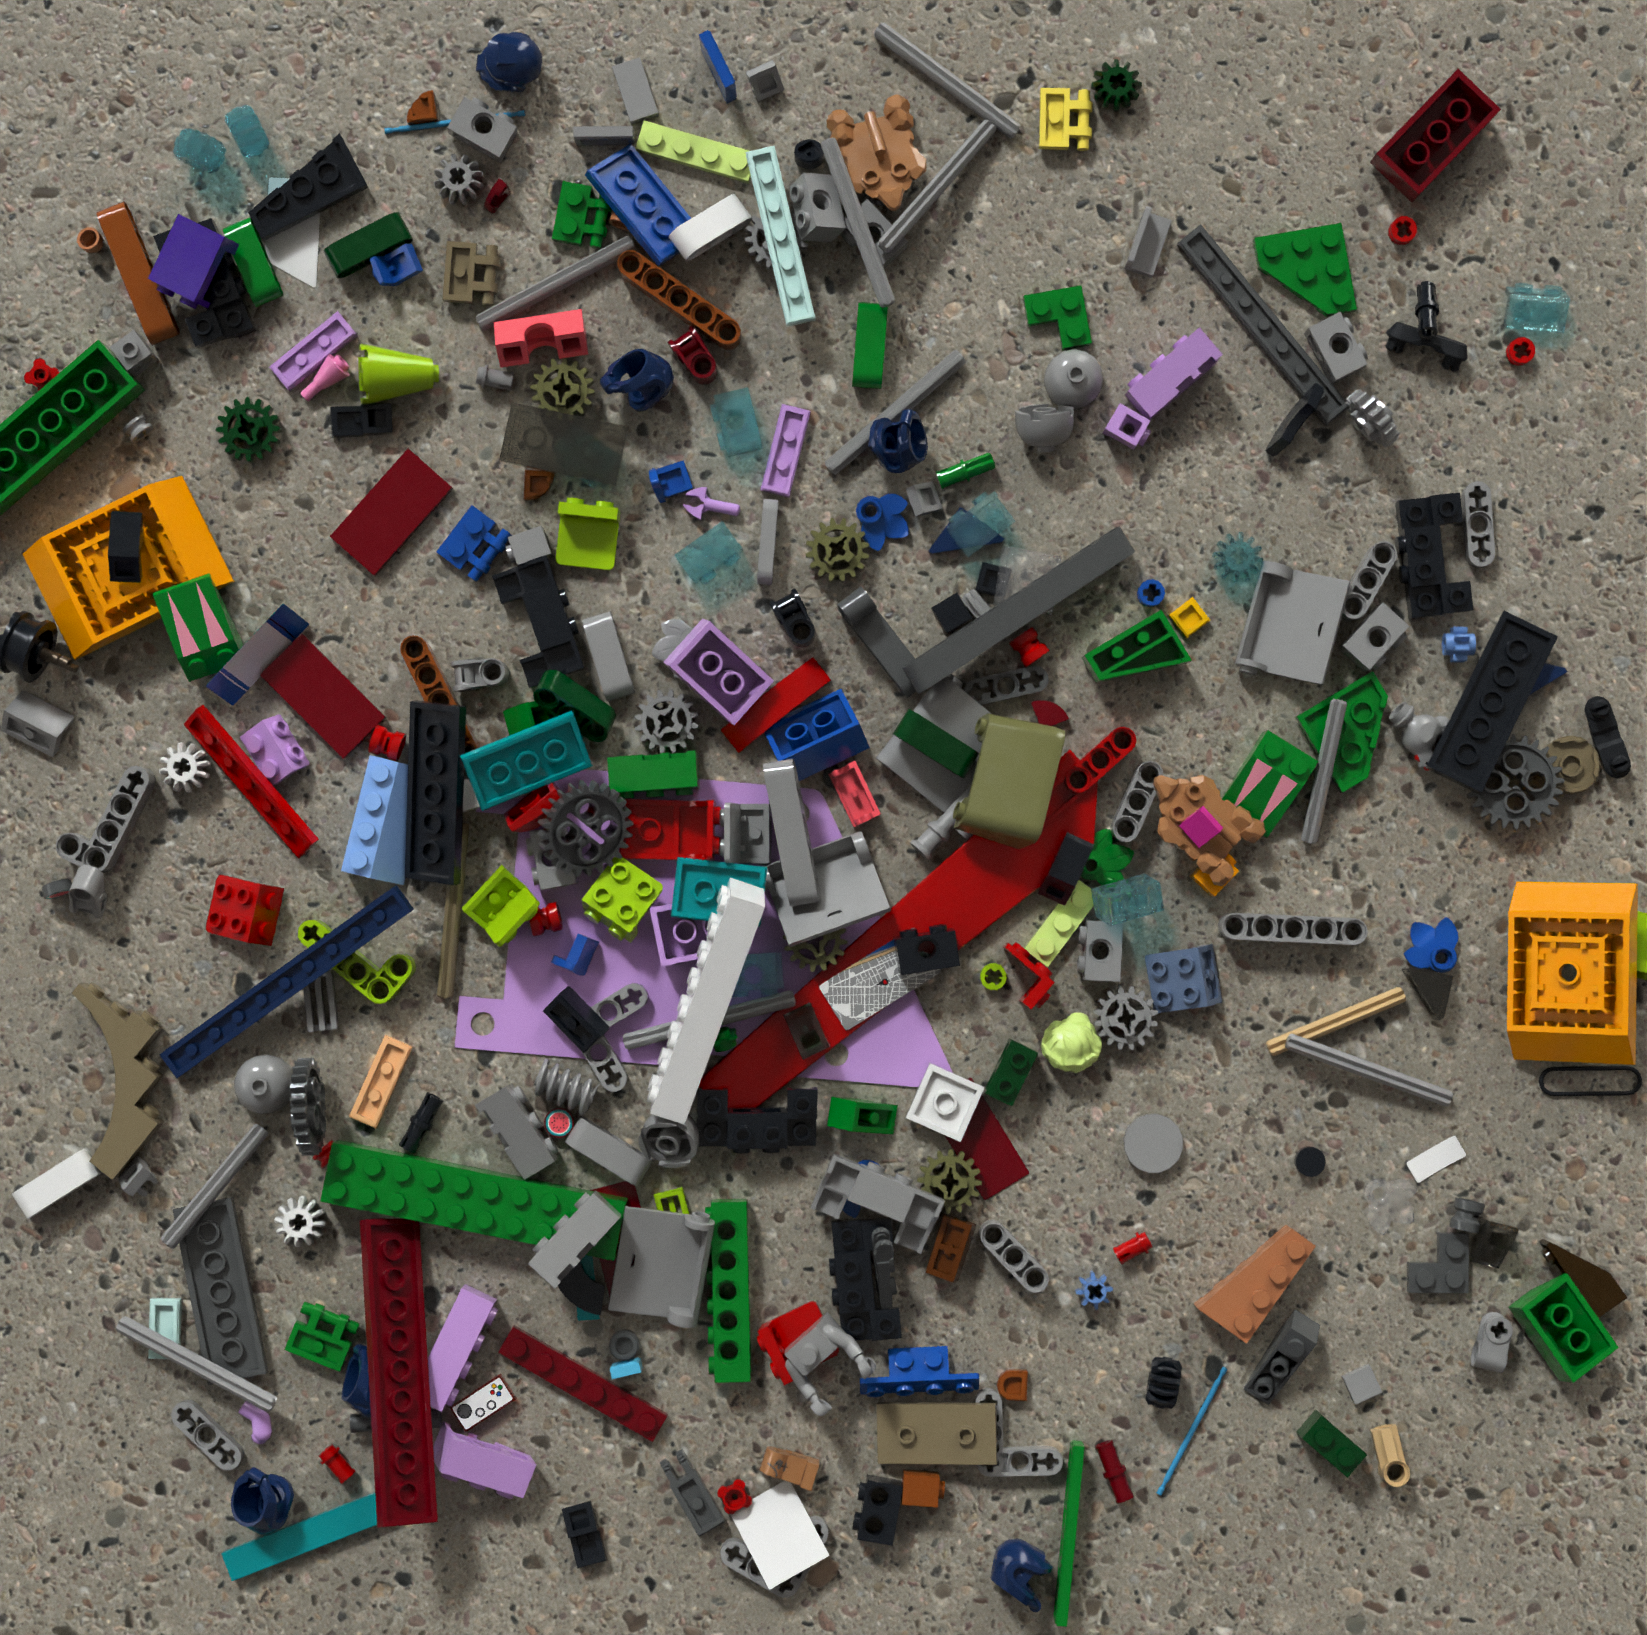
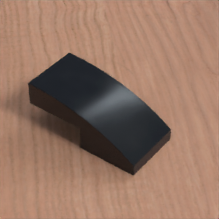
(361, 420)
(584, 1534)

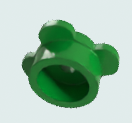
(726, 1039)

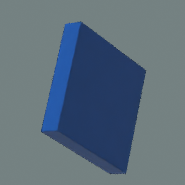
(718, 66)

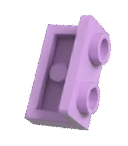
(274, 749)

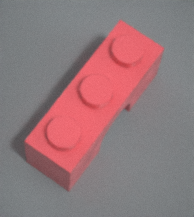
(520, 336)

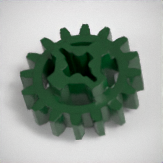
(260, 425)

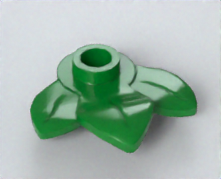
(1108, 859)

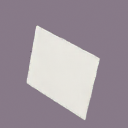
(779, 1534)

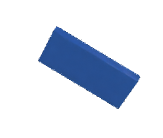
(639, 201)

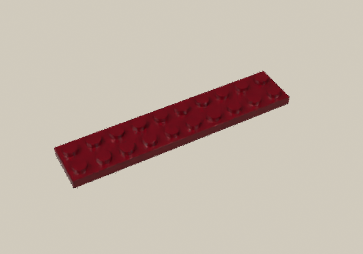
(398, 1372)

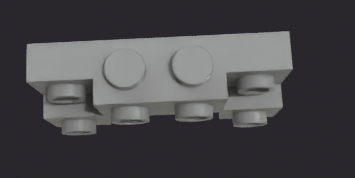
(881, 1193)

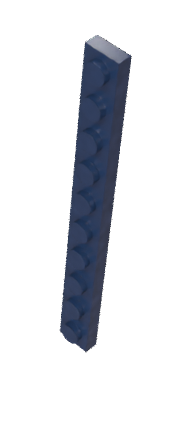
(287, 981)

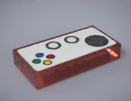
(483, 1402)

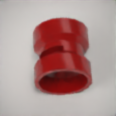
(1029, 647)
(387, 743)
(546, 918)

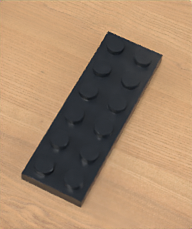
(1491, 702)
(435, 792)

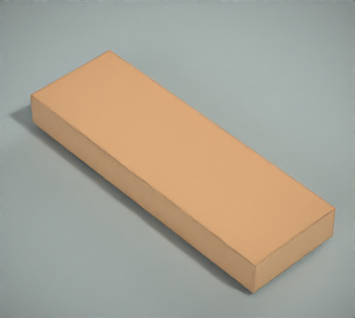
(381, 1081)

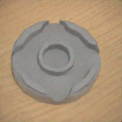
(1153, 1143)

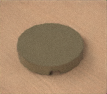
(1578, 762)

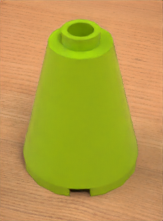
(393, 373)

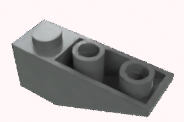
(1283, 1356)

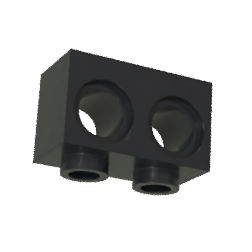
(884, 1510)

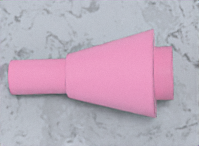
(332, 371)

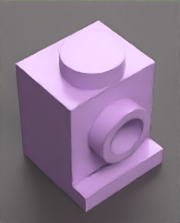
(1126, 416)

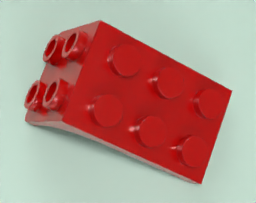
(672, 830)

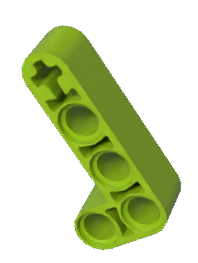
(373, 973)

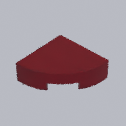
(496, 196)
(1048, 713)

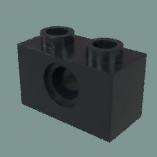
(943, 956)

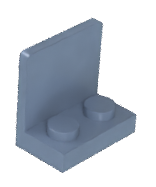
(1183, 979)

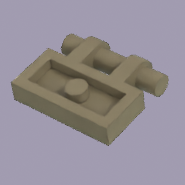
(461, 273)

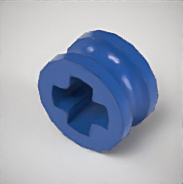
(1157, 599)

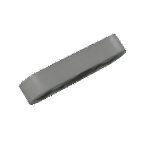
(1469, 503)
(767, 542)
(194, 1436)

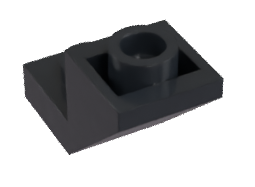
(125, 546)
(1066, 869)

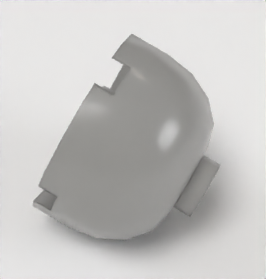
(1073, 378)
(1044, 425)
(263, 1084)
(669, 1141)

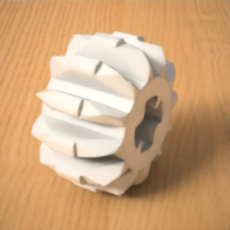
(189, 778)
(295, 1210)

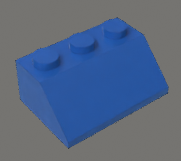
(818, 735)

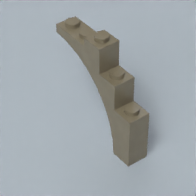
(135, 1077)

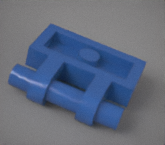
(468, 537)

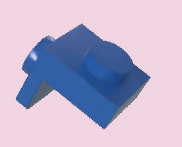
(396, 266)

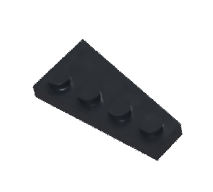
(314, 188)

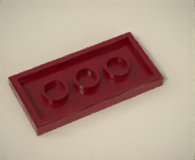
(391, 512)
(323, 696)

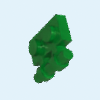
(572, 216)
(317, 1344)

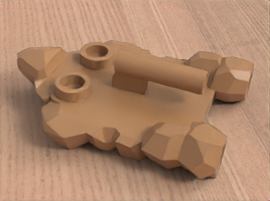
(879, 151)
(1181, 799)

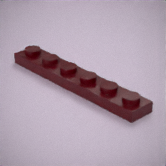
(583, 1383)

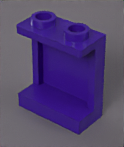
(189, 261)

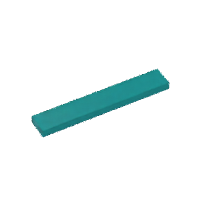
(301, 1537)

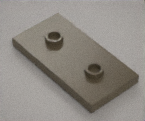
(937, 1433)

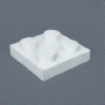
(945, 1102)

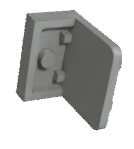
(746, 833)

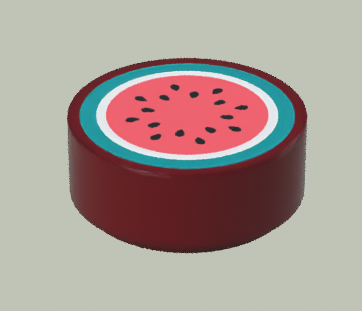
(559, 1122)

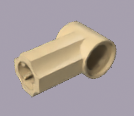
(1389, 1452)

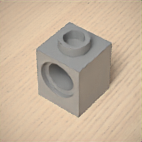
(134, 353)
(528, 546)

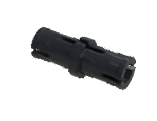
(1427, 310)
(421, 1122)

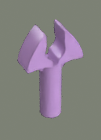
(709, 504)

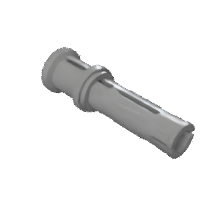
(938, 830)

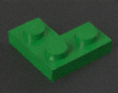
(1061, 306)

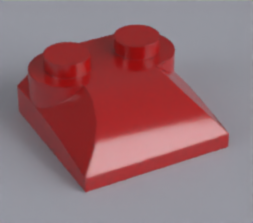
(527, 812)

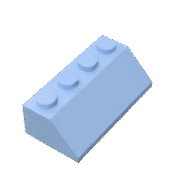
(379, 824)

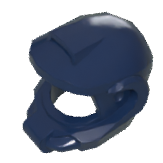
(509, 62)
(648, 382)
(900, 443)
(356, 1382)
(262, 1505)
(1014, 1566)

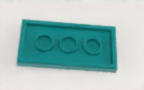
(526, 760)

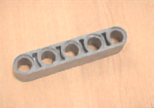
(791, 832)
(1306, 928)

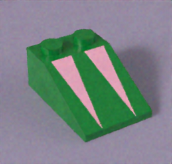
(198, 626)
(1270, 779)

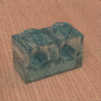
(1127, 899)

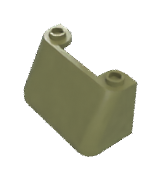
(1011, 781)

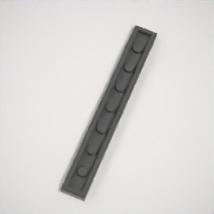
(1260, 321)

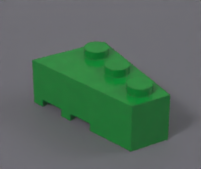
(1137, 650)
(654, 774)

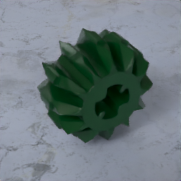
(1109, 76)

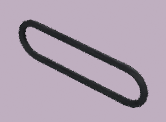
(1590, 1093)

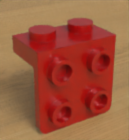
(244, 910)
(1037, 993)
(782, 1331)

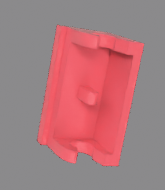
(854, 794)

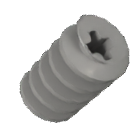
(564, 1087)

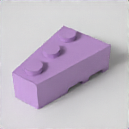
(1173, 373)

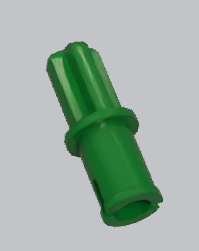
(965, 470)

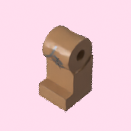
(790, 1466)

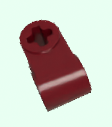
(691, 352)

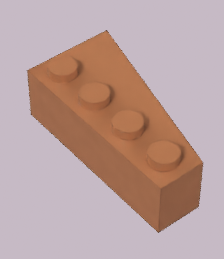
(1256, 1284)

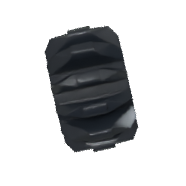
(1163, 1382)

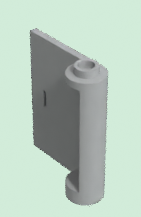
(1286, 623)
(956, 714)
(847, 891)
(667, 1264)

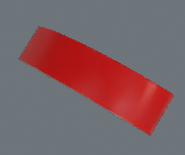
(776, 704)

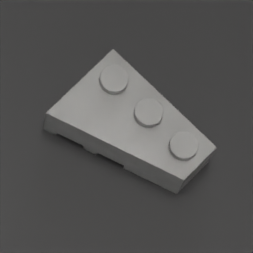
(518, 1130)
(573, 1238)

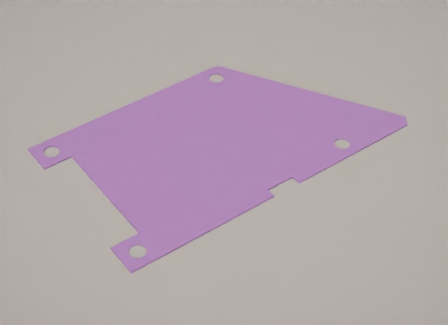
(884, 1050)

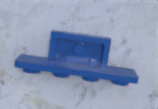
(919, 1371)

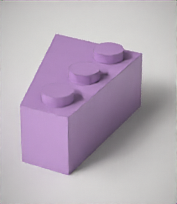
(482, 1463)

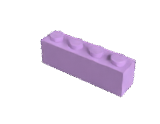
(456, 1342)

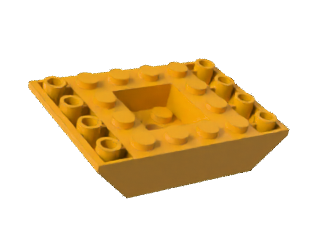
(75, 574)
(1595, 933)

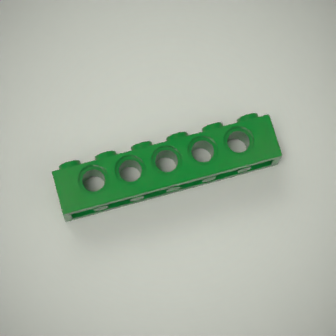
(739, 1366)

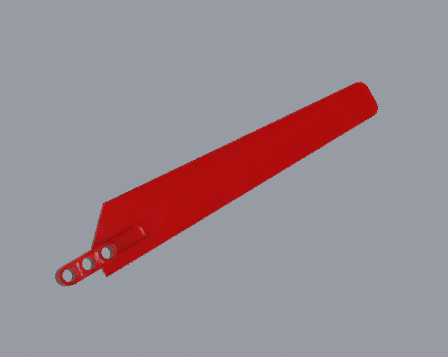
(964, 892)

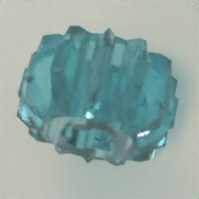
(247, 131)
(199, 150)
(1245, 551)

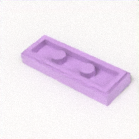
(313, 350)
(785, 450)

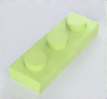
(1060, 925)

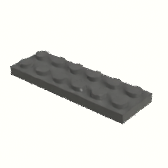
(222, 1291)

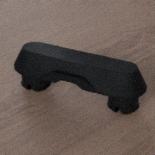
(1454, 351)
(1607, 737)

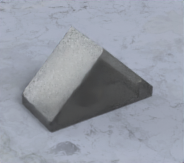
(1431, 988)
(806, 1031)
(1492, 1242)

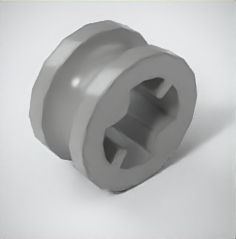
(137, 428)

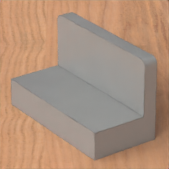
(1147, 243)
(36, 722)

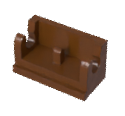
(950, 1248)

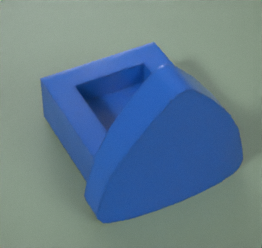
(670, 481)
(579, 955)

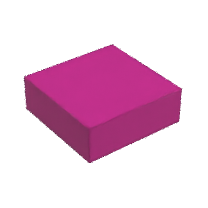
(1201, 826)

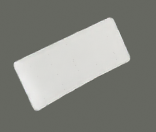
(1436, 1158)

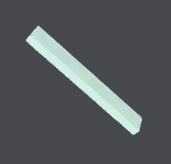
(780, 236)

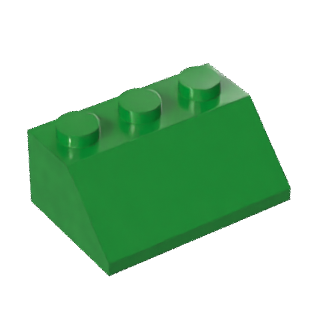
(1563, 1328)

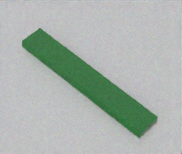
(1068, 1533)

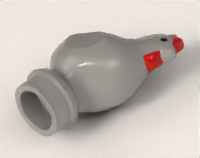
(1418, 731)

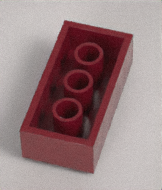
(1435, 135)

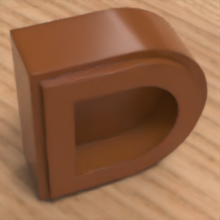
(1013, 1384)

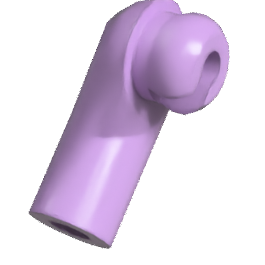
(260, 1422)

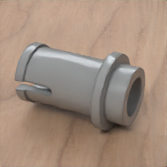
(494, 378)

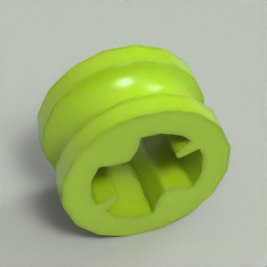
(992, 986)

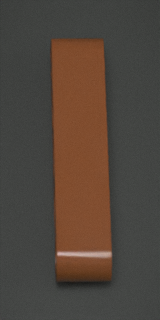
(135, 269)
(672, 287)
(439, 687)

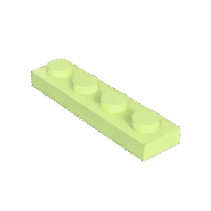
(693, 151)

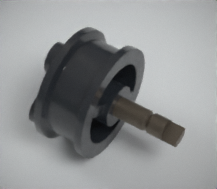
(30, 646)

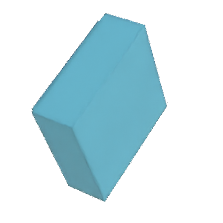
(626, 1368)

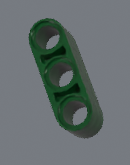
(375, 239)
(561, 694)
(935, 743)

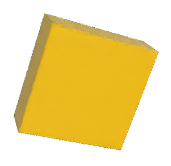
(1189, 617)

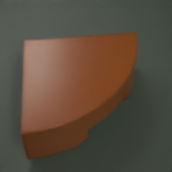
(423, 109)
(537, 483)

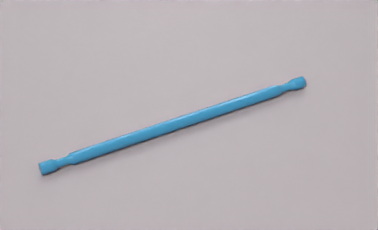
(438, 124)
(1191, 1431)

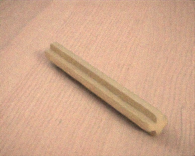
(1340, 1019)

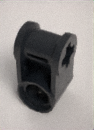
(793, 616)

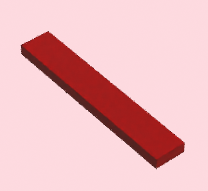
(251, 781)

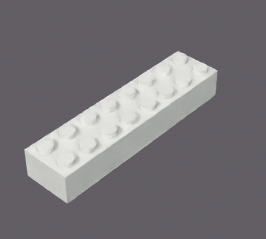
(706, 1000)

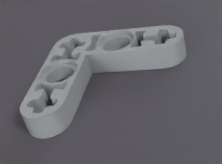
(617, 1067)
(1005, 1454)
(736, 1562)

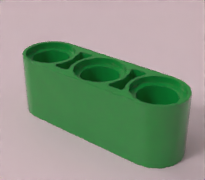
(253, 263)
(869, 346)

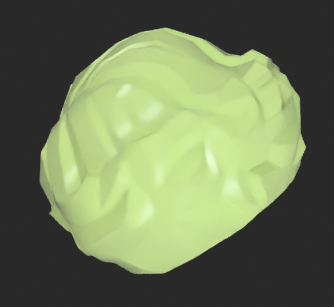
(1071, 1043)

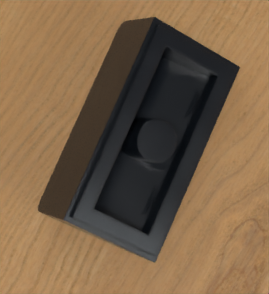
(576, 1019)

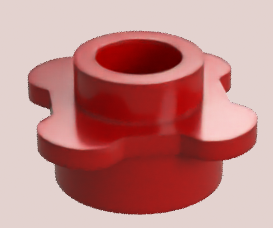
(40, 367)
(731, 1504)

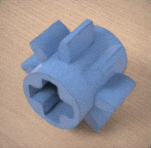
(1458, 644)
(1093, 1298)

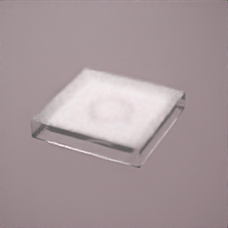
(1019, 569)

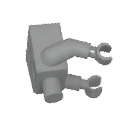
(813, 1348)

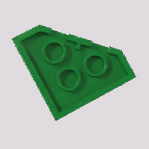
(1310, 265)
(1359, 730)

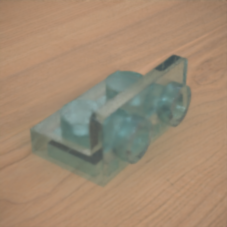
(1536, 308)
(980, 523)
(709, 553)

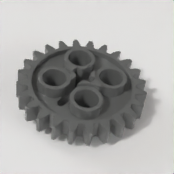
(1533, 763)
(567, 850)
(307, 1106)

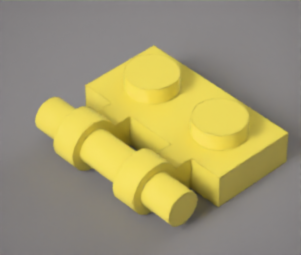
(1055, 119)

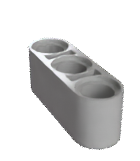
(1376, 571)
(608, 656)
(1125, 812)
(609, 1151)
(1021, 1268)

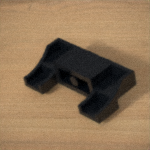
(228, 312)
(1423, 557)
(548, 616)
(757, 1126)
(855, 1284)

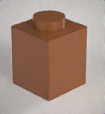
(922, 1488)

